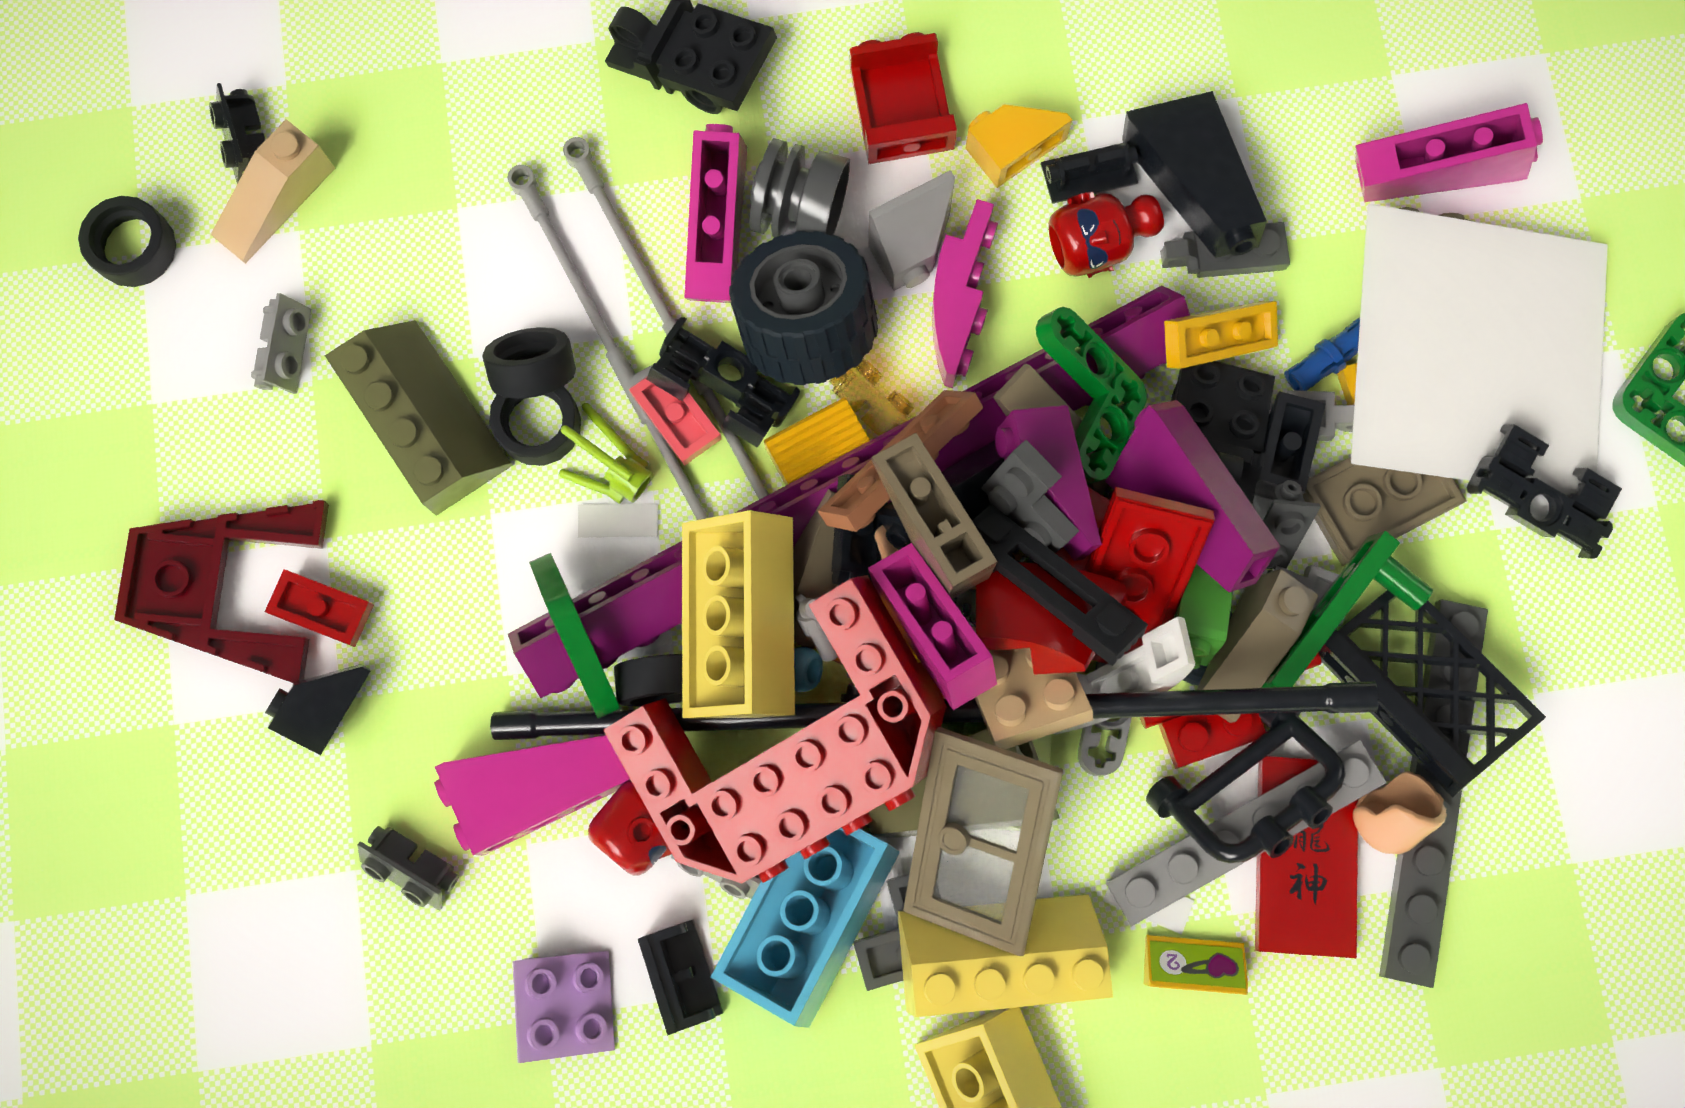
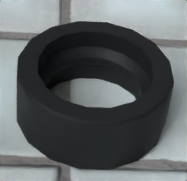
(104, 219)
(529, 362)
(535, 455)
(649, 680)

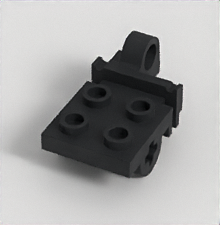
(693, 51)
(1232, 413)

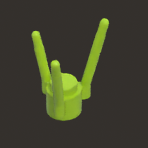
(626, 476)

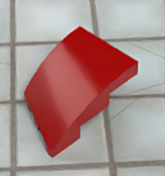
(1016, 621)

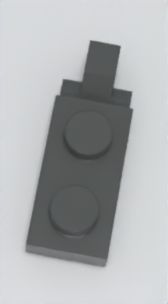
(1191, 252)

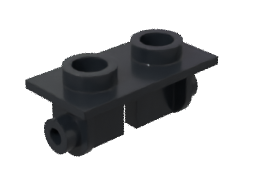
(235, 116)
(1090, 171)

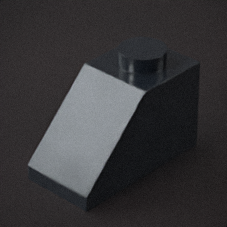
(1289, 442)
(315, 706)

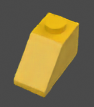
(1014, 139)

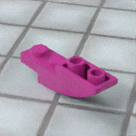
(955, 294)

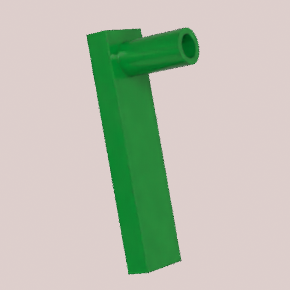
(1370, 562)

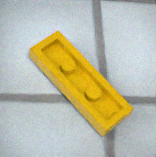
(1221, 334)

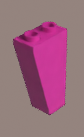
(1451, 155)
(714, 212)
(525, 789)

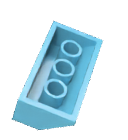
(805, 926)

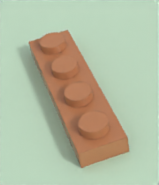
(936, 425)

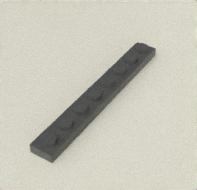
(1424, 871)

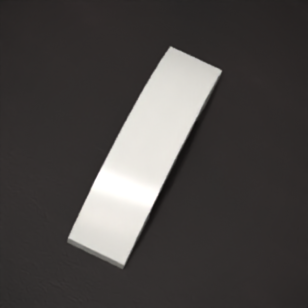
(1153, 667)

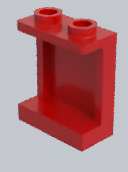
(901, 98)

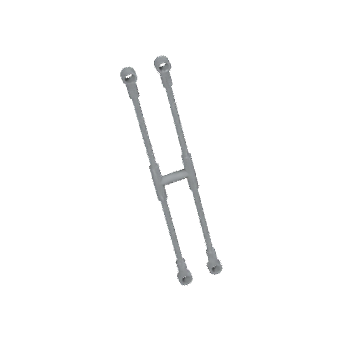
(615, 354)

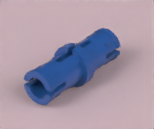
(1327, 358)

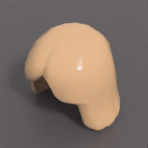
(1399, 814)

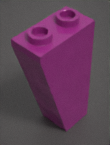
(1177, 463)

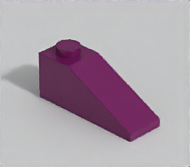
(1054, 438)

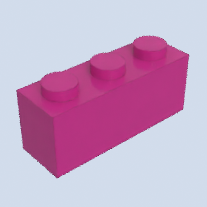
(933, 626)

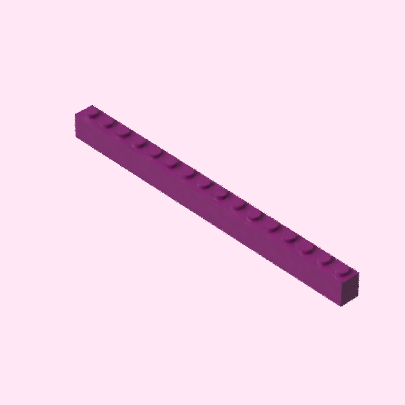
(648, 597)

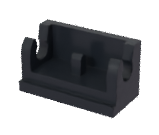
(680, 977)

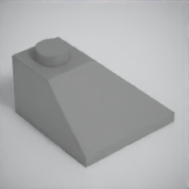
(910, 230)

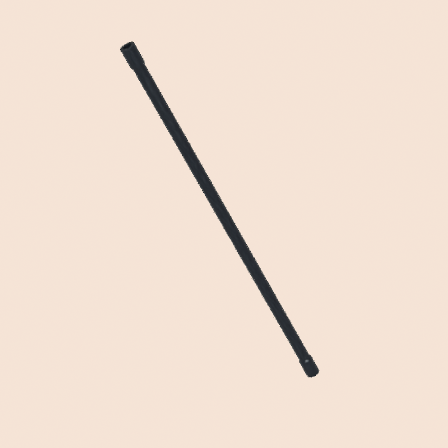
(1331, 698)

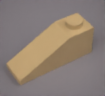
(271, 190)

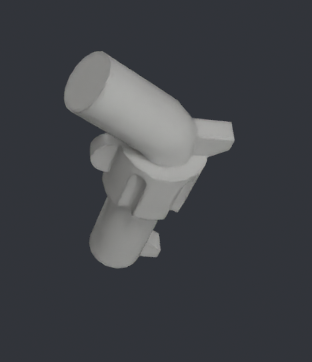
(812, 628)

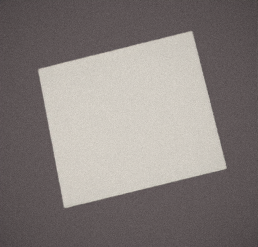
(1474, 335)

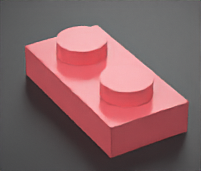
(678, 421)

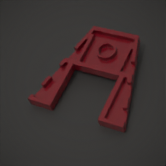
(177, 577)

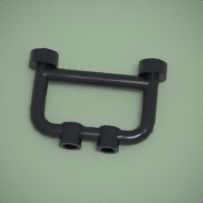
(1271, 832)

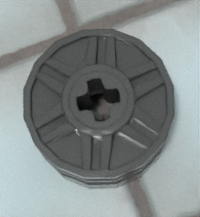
(790, 192)

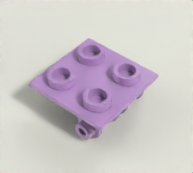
(563, 1006)

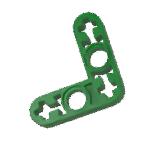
(1068, 341)
(1656, 392)
(573, 635)

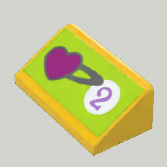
(1195, 965)

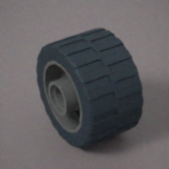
(804, 307)

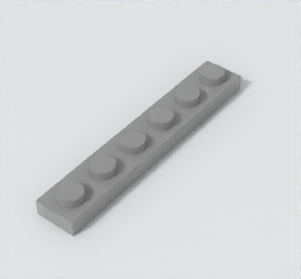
(1188, 867)

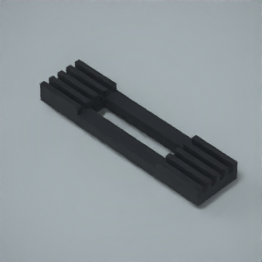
(1105, 629)

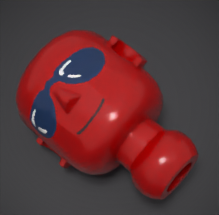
(1100, 231)
(627, 832)

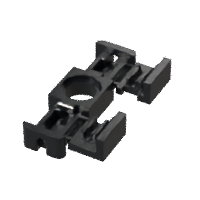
(690, 357)
(1510, 486)

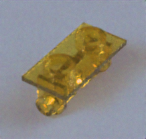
(863, 386)

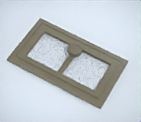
(982, 840)

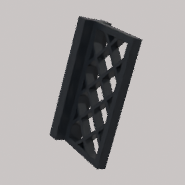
(1403, 717)

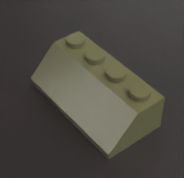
(419, 413)

